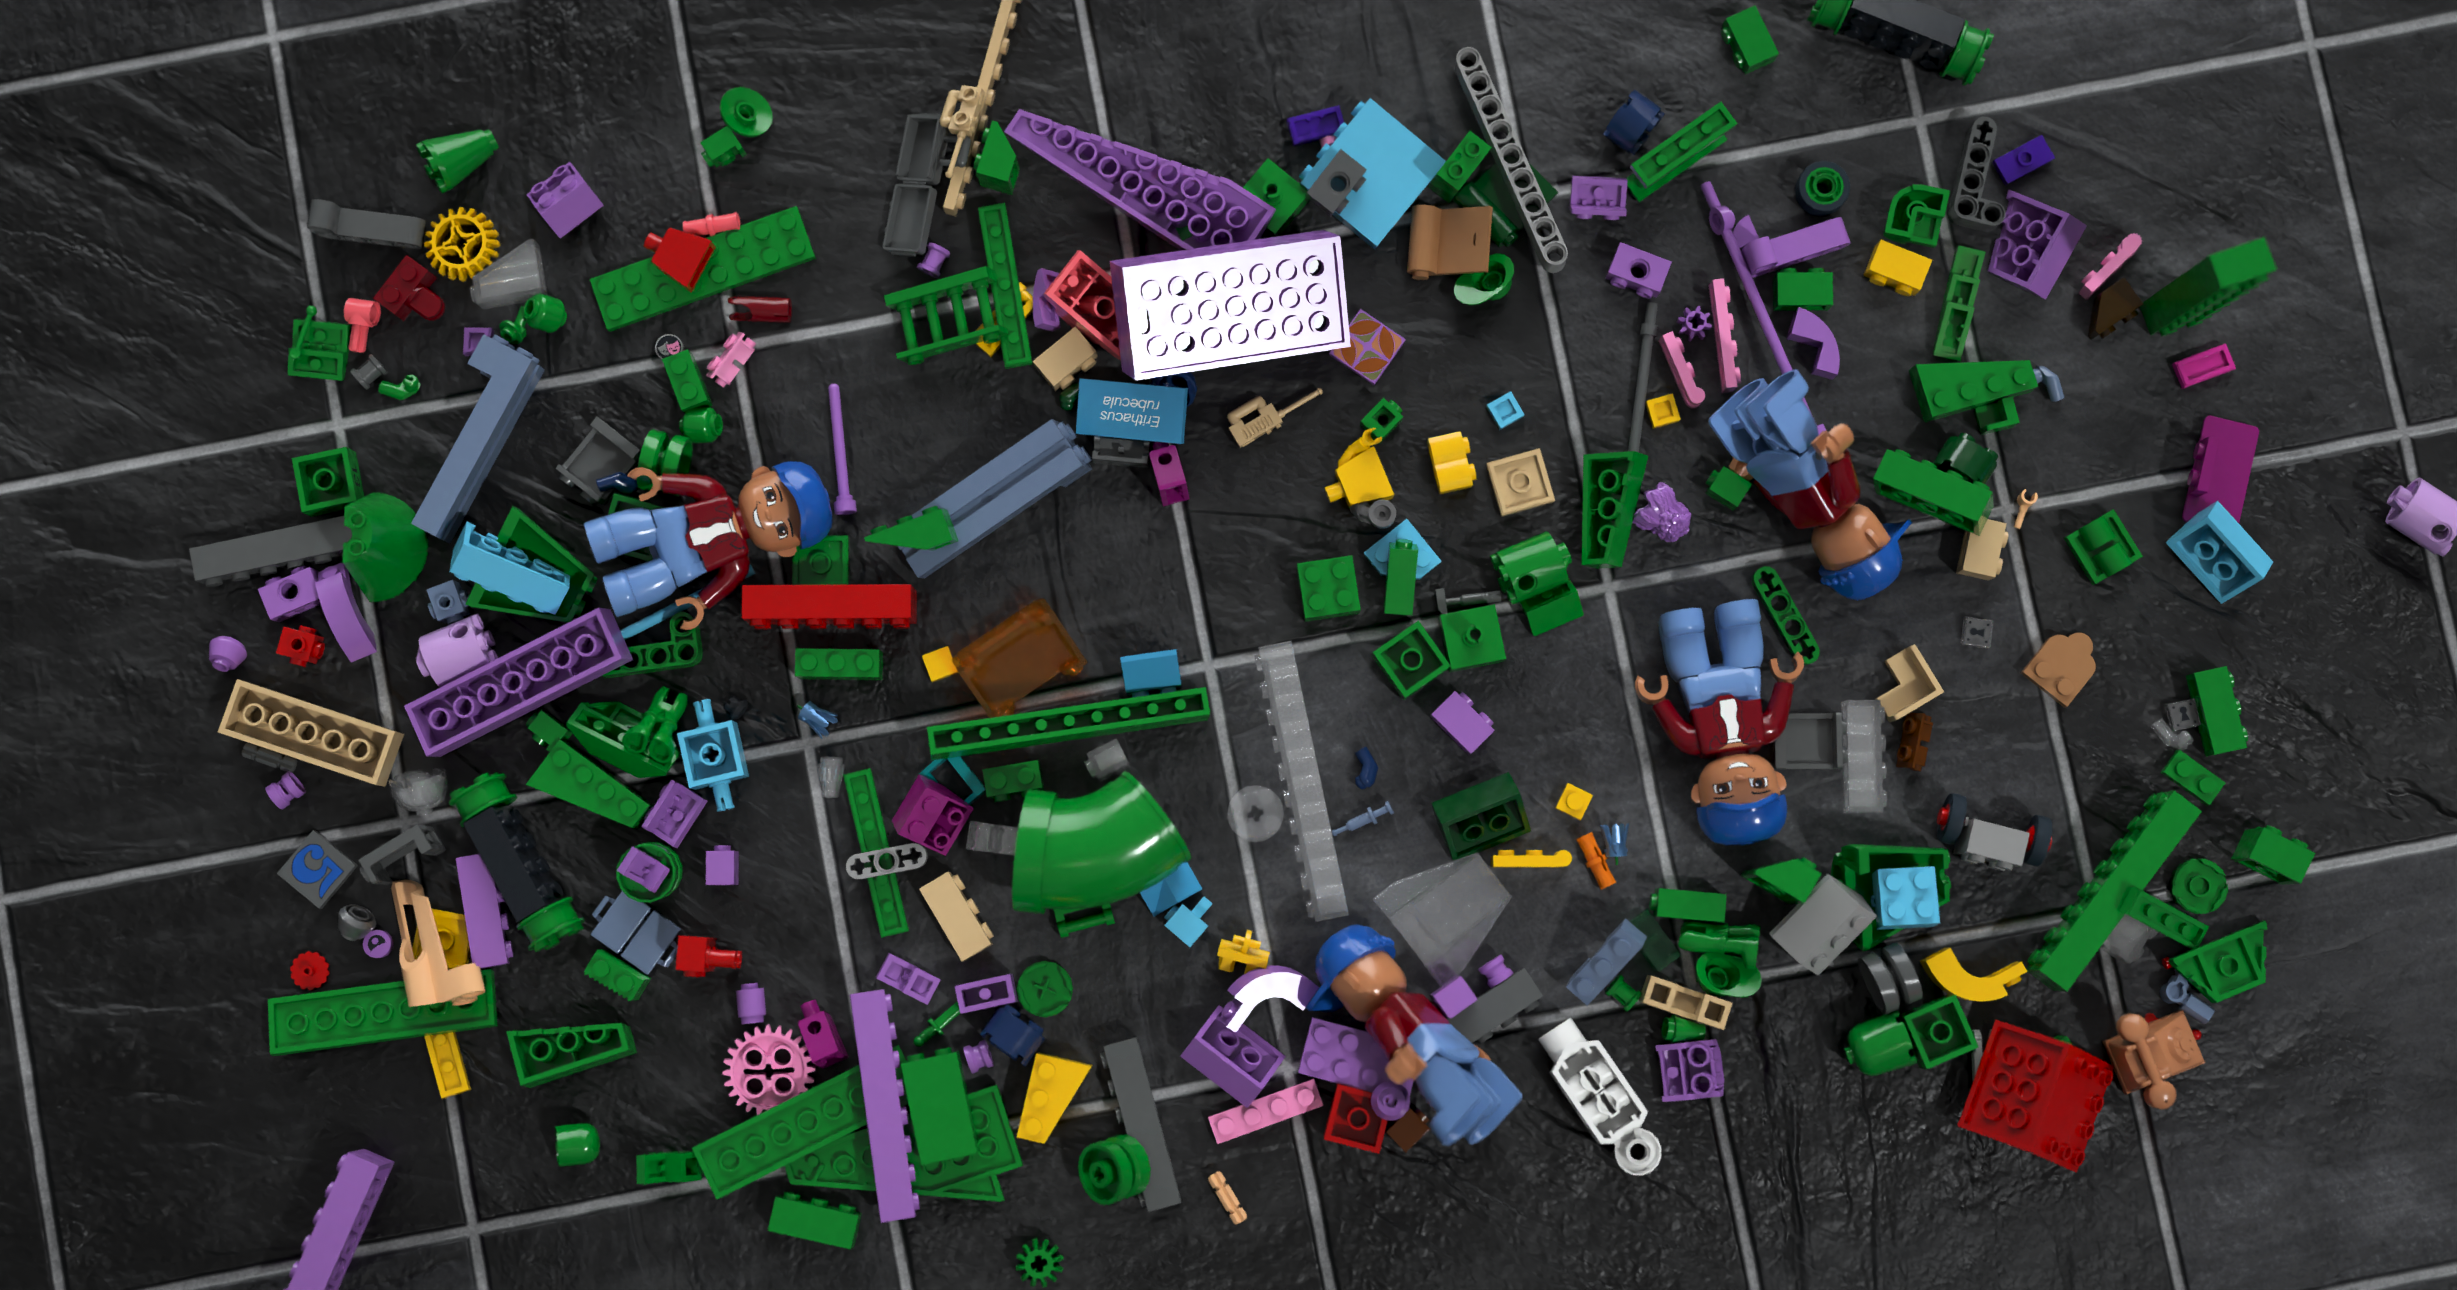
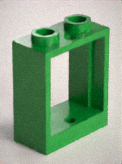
(1459, 166)

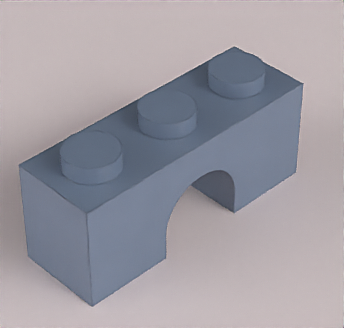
(1607, 962)

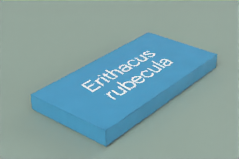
(1131, 410)

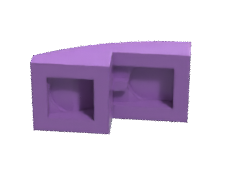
(1043, 310)
(908, 978)

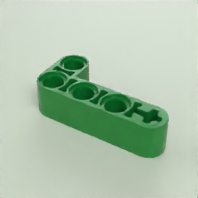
(672, 648)

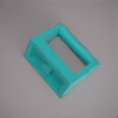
(964, 771)

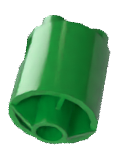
(1531, 567)

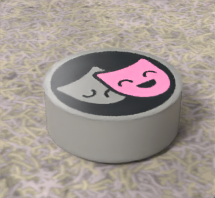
(668, 345)

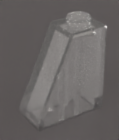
(510, 278)

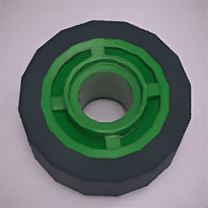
(1828, 174)

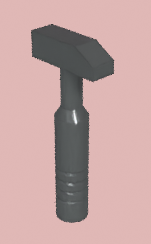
(1467, 599)

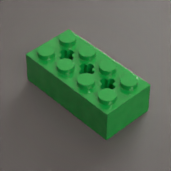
(1933, 491)

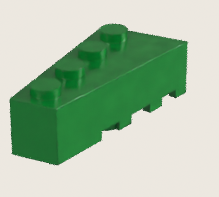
(1959, 387)

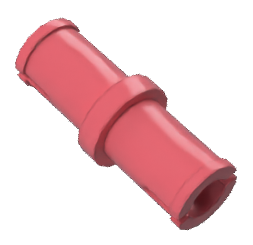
(712, 224)

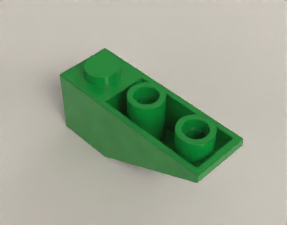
(925, 532)

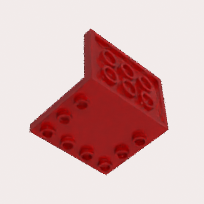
(2036, 1095)

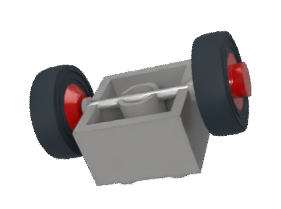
(1989, 842)

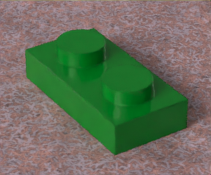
(2193, 777)

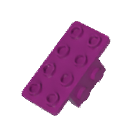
(2221, 466)

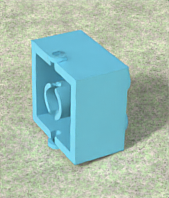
(1905, 898)

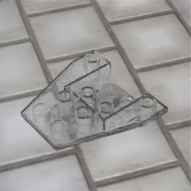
(1445, 912)

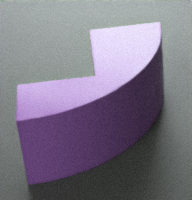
(1811, 330)

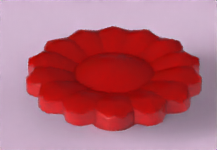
(309, 970)

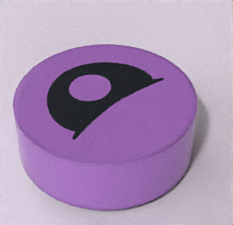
(378, 943)

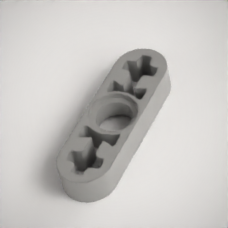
(867, 872)

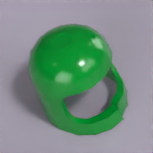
(576, 1144)

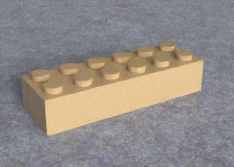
(310, 733)

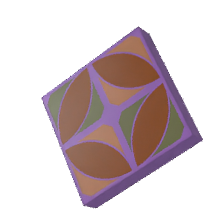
(1371, 347)

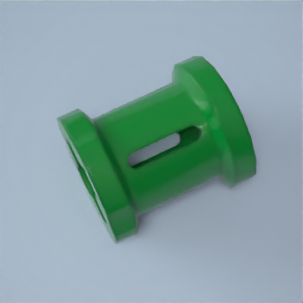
(1623, 993)

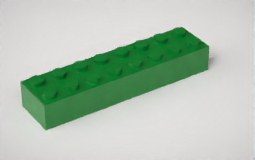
(2208, 287)
(2099, 902)

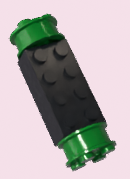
(1910, 32)
(514, 862)

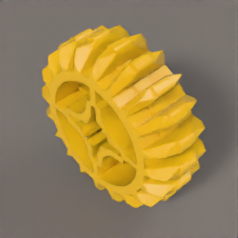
(453, 223)

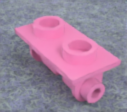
(735, 349)

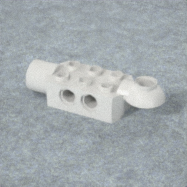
(1601, 1096)

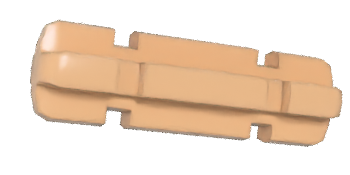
(1227, 1197)

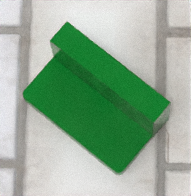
(1552, 608)

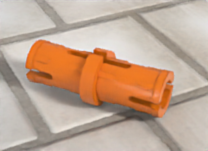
(1596, 860)

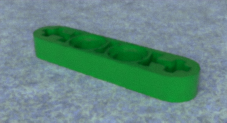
(1789, 613)

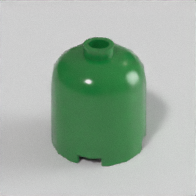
(1879, 1045)

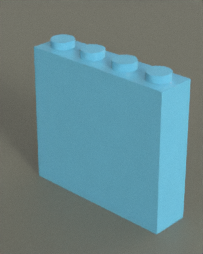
(1395, 174)

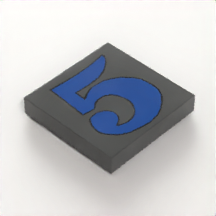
(317, 869)

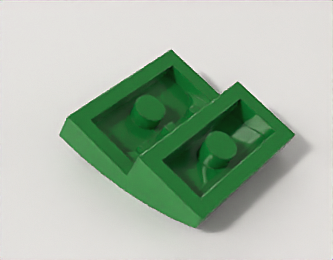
(323, 350)

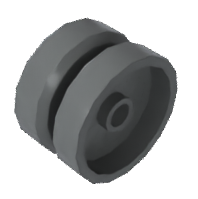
(1890, 978)

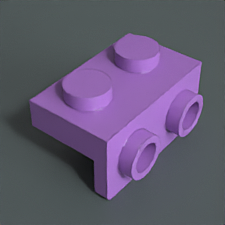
(1598, 197)
(673, 813)

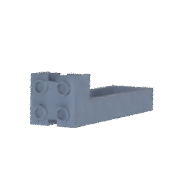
(510, 385)
(1003, 490)

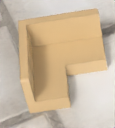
(1915, 684)

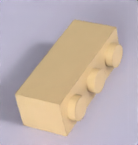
(957, 915)

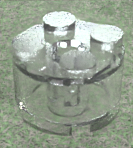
(1246, 827)

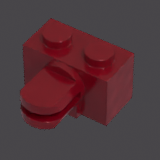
(409, 290)

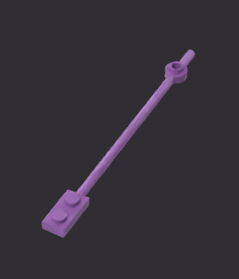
(1722, 223)

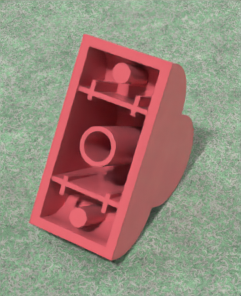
(1086, 301)

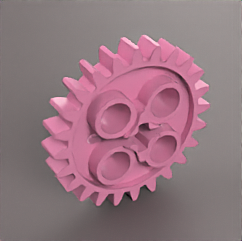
(767, 1044)

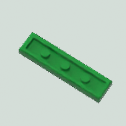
(2164, 918)

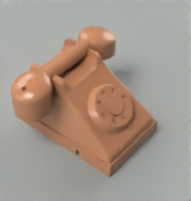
(2152, 1052)

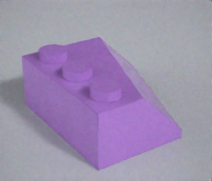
(2034, 244)

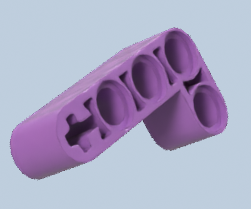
(1769, 255)

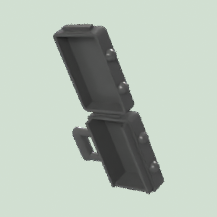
(918, 164)

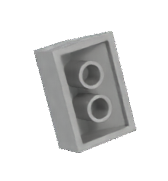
(1823, 924)

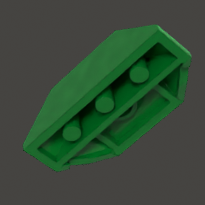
(601, 732)

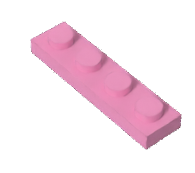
(1725, 346)
(1265, 1111)

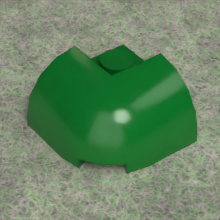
(1916, 215)

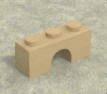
(1685, 1002)

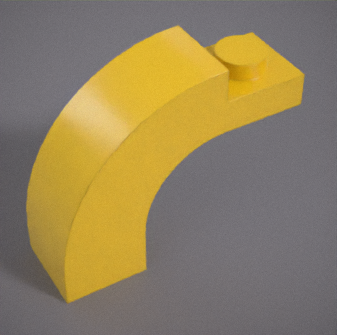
(1951, 978)

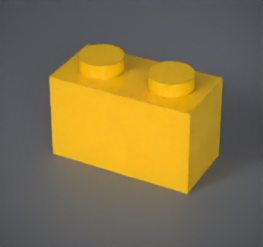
(1897, 268)

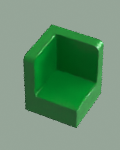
(1997, 416)

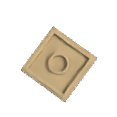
(1520, 482)

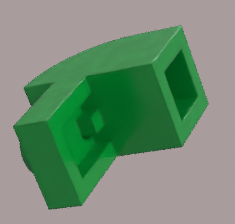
(668, 1167)

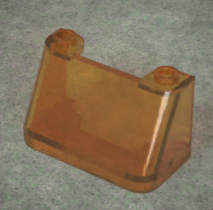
(1018, 658)

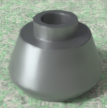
(355, 922)

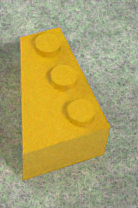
(1049, 1094)

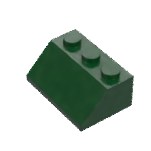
(1481, 816)

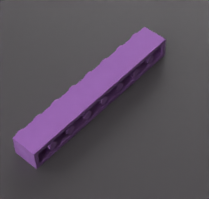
(882, 1105)

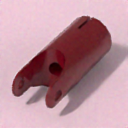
(763, 309)

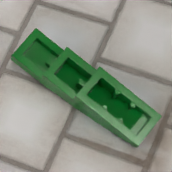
(1958, 303)

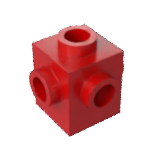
(301, 645)

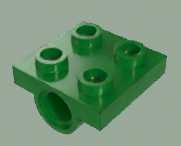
(2103, 547)

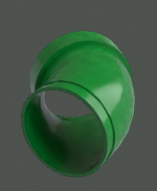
(1092, 847)

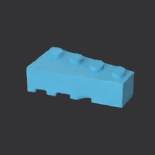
(508, 571)

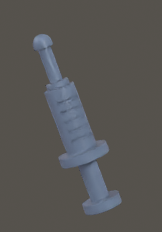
(1364, 819)

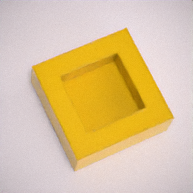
(1662, 411)
(939, 664)

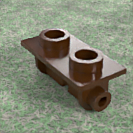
(1915, 728)

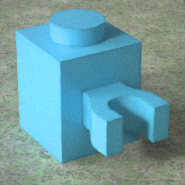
(1187, 923)

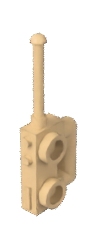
(964, 120)
(1268, 418)

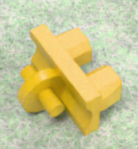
(1242, 950)

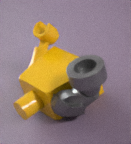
(1364, 483)

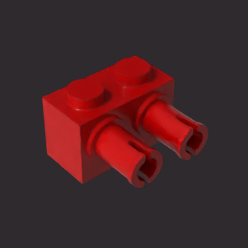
(700, 955)

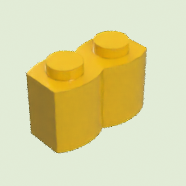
(1451, 463)

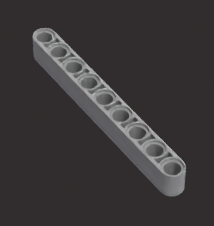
(1510, 147)

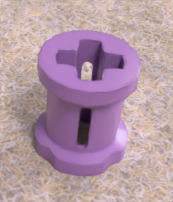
(933, 260)

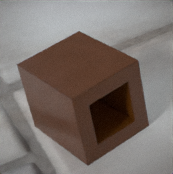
(1408, 1128)

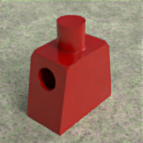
(680, 255)

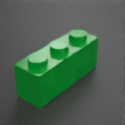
(839, 664)
(2217, 711)
(815, 1220)

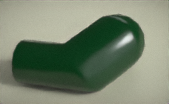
(1069, 397)

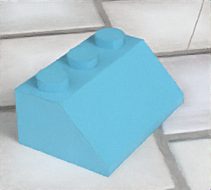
(2220, 552)

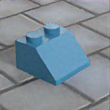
(1151, 673)

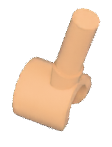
(2024, 505)

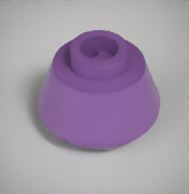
(226, 653)
(1394, 1092)

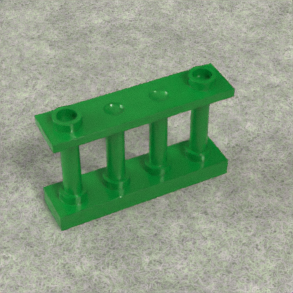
(1680, 152)
(928, 295)

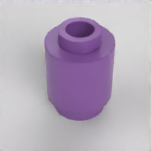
(751, 1003)

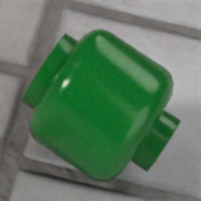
(544, 313)
(701, 425)

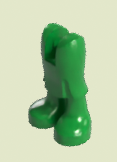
(661, 718)
(1722, 939)

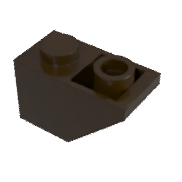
(2111, 306)

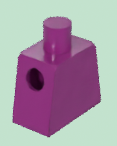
(1168, 473)
(825, 1046)

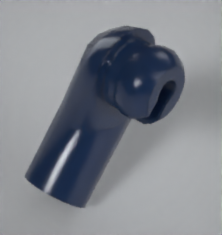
(619, 482)
(1369, 769)

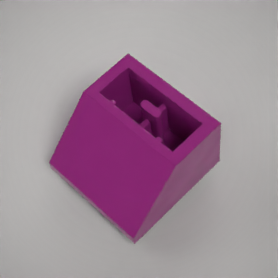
(931, 815)

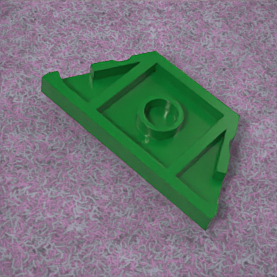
(2226, 964)

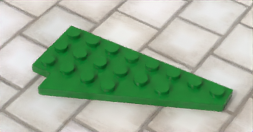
(849, 1164)

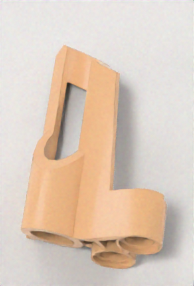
(428, 976)

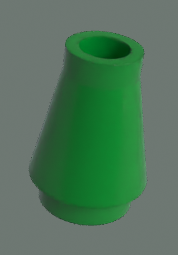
(1681, 1030)

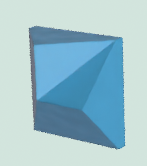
(1171, 890)

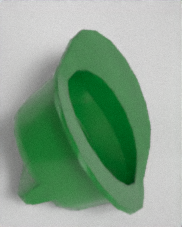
(1490, 285)
(1726, 975)

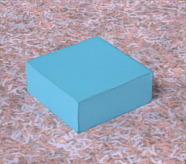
(1505, 410)

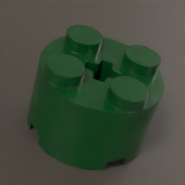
(1967, 459)

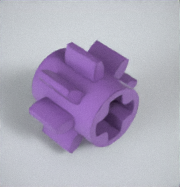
(1701, 321)

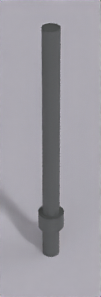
(1649, 332)

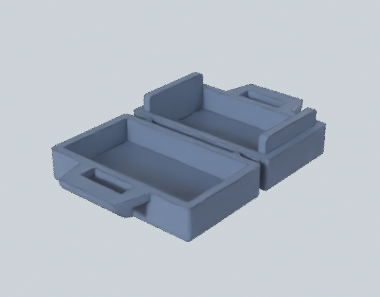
(646, 939)

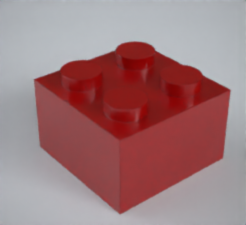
(1354, 1120)

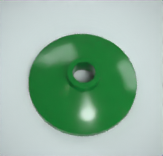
(752, 106)

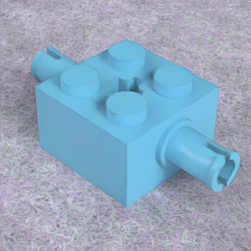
(698, 744)

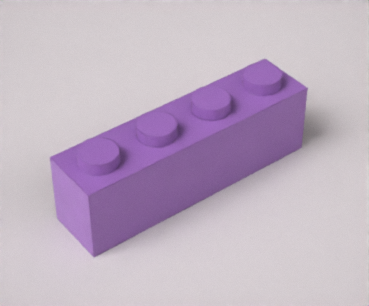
(483, 913)

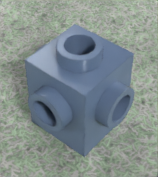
(448, 602)

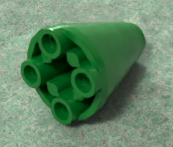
(455, 156)

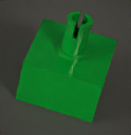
(1279, 191)
(1472, 638)

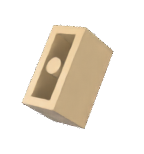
(1066, 359)
(1981, 553)

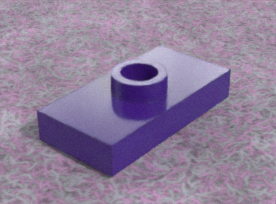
(1314, 125)
(2023, 160)

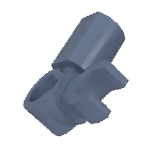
(2175, 992)

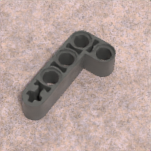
(1977, 174)
(338, 223)

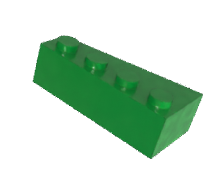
(1609, 505)
(583, 782)
(563, 1051)

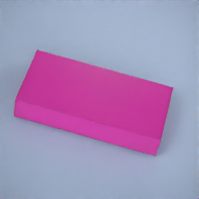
(2203, 366)

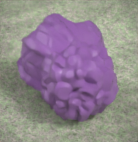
(1663, 514)

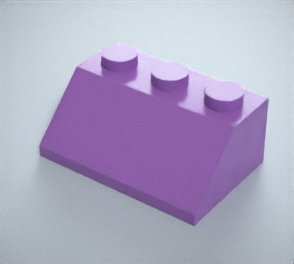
(1234, 1061)

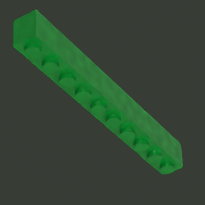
(1068, 723)

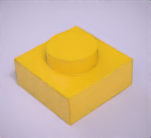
(1573, 801)

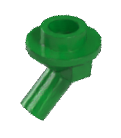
(514, 331)

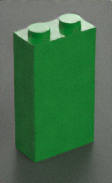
(939, 1106)

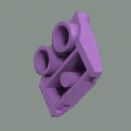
(1691, 1070)

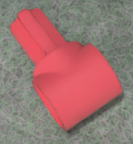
(361, 315)

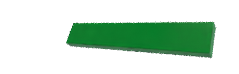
(1006, 290)
(873, 837)

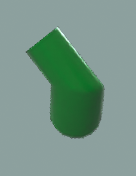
(401, 391)

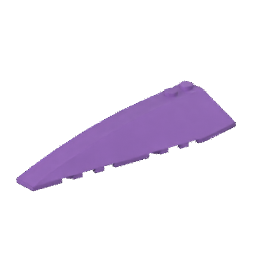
(1147, 186)

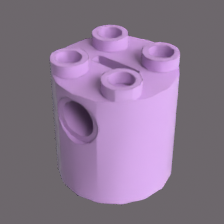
(2424, 515)
(455, 650)

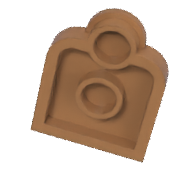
(2062, 666)

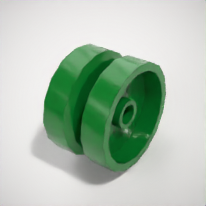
(664, 456)
(1114, 1169)

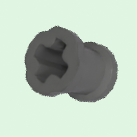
(369, 371)

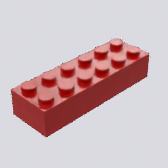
(829, 604)

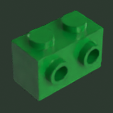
(1012, 779)

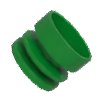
(666, 856)

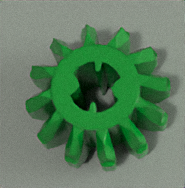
(1032, 1256)

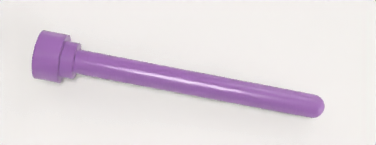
(844, 502)

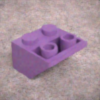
(564, 199)

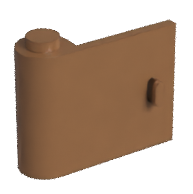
(1449, 241)

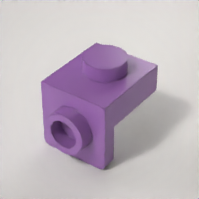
(643, 869)

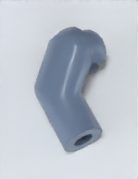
(2051, 381)

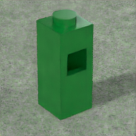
(1400, 577)
(1688, 905)

